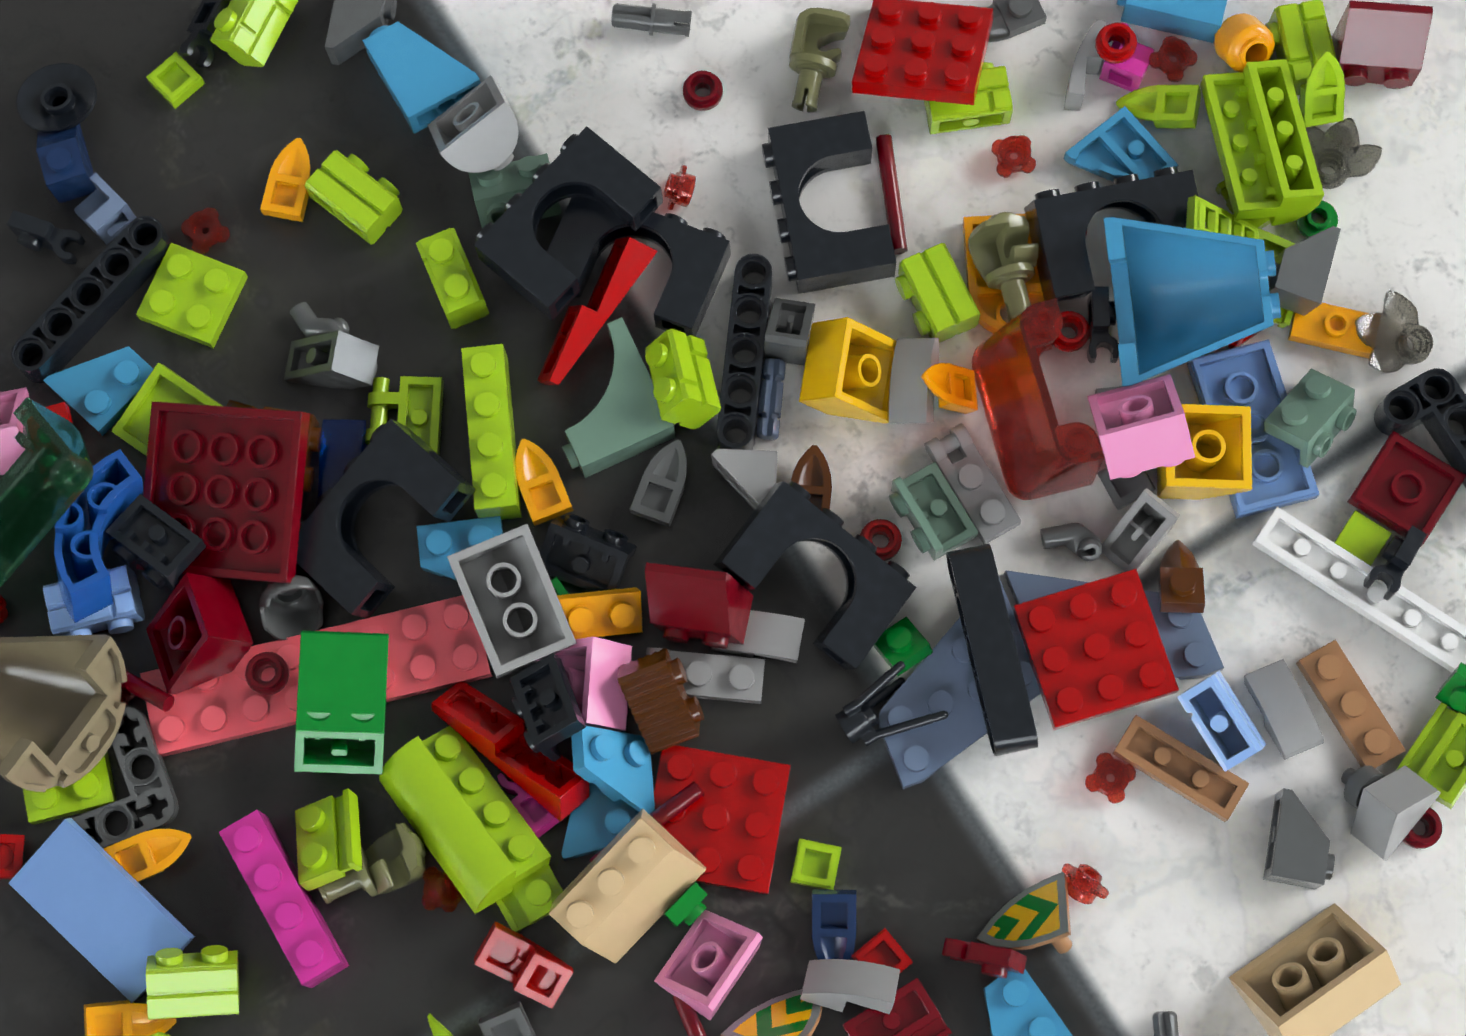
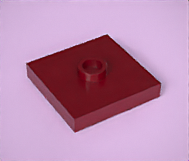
(1406, 487)

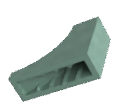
(625, 417)

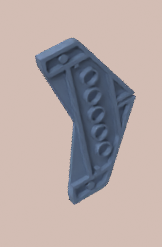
(948, 684)

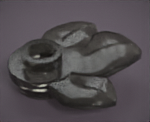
(1341, 151)
(1389, 332)

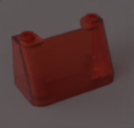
(1031, 447)

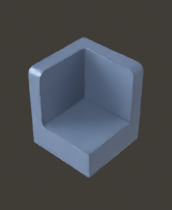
(104, 211)

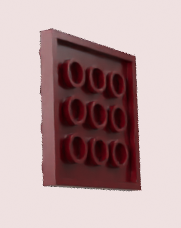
(232, 483)

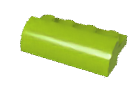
(1262, 142)
(463, 817)

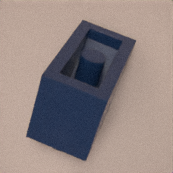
(65, 164)

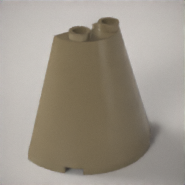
(57, 707)

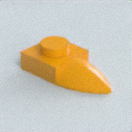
(285, 189)
(952, 386)
(540, 483)
(149, 851)
(122, 1019)

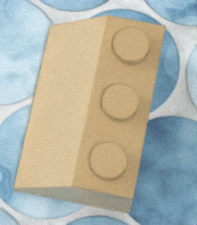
(626, 888)
(1317, 977)

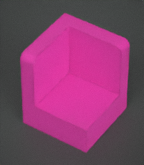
(1129, 73)

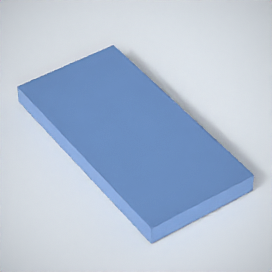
(1252, 378)
(98, 907)

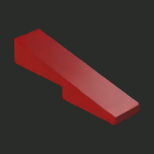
(582, 323)
(501, 740)

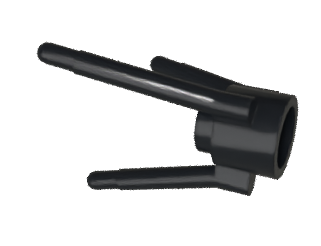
(859, 717)

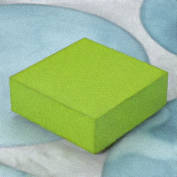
(175, 80)
(1362, 537)
(816, 864)

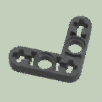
(140, 791)

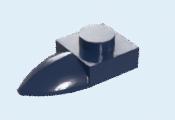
(834, 923)

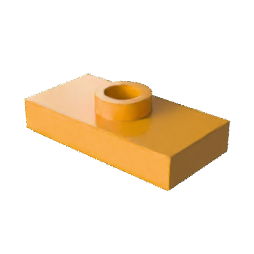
(1330, 329)

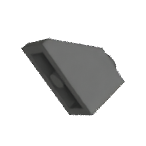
(353, 22)
(1304, 271)
(332, 361)
(1296, 845)

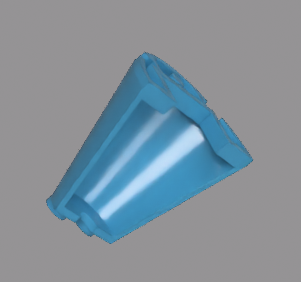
(1184, 293)

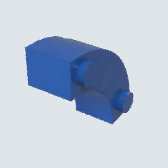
(83, 539)

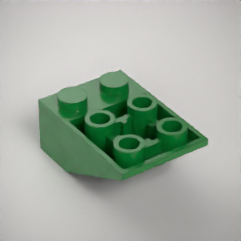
(341, 702)

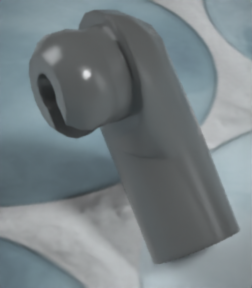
(313, 326)
(1074, 537)

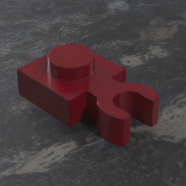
(994, 960)

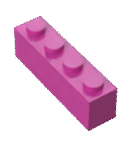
(282, 900)

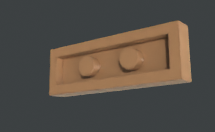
(1350, 706)
(1180, 768)

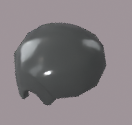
(291, 607)

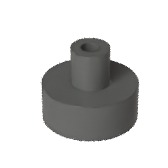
(1357, 780)

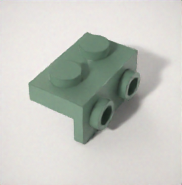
(496, 188)
(1312, 415)
(933, 511)

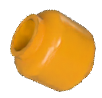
(1243, 41)

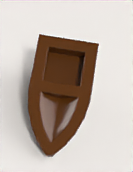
(814, 476)
(1180, 581)

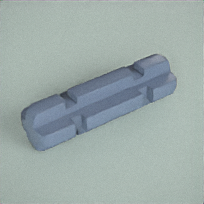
(770, 399)

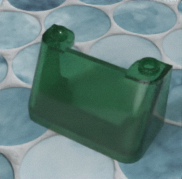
(39, 482)

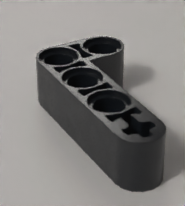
(1431, 412)

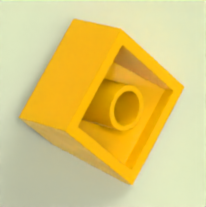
(848, 370)
(1221, 453)

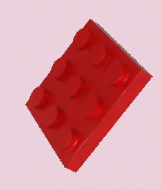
(923, 51)
(1095, 649)
(735, 821)

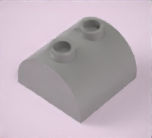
(477, 130)

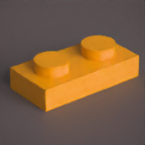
(603, 612)

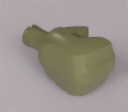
(812, 31)
(1005, 258)
(386, 866)

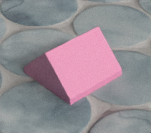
(709, 962)

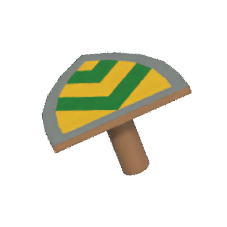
(1033, 918)
(778, 1017)

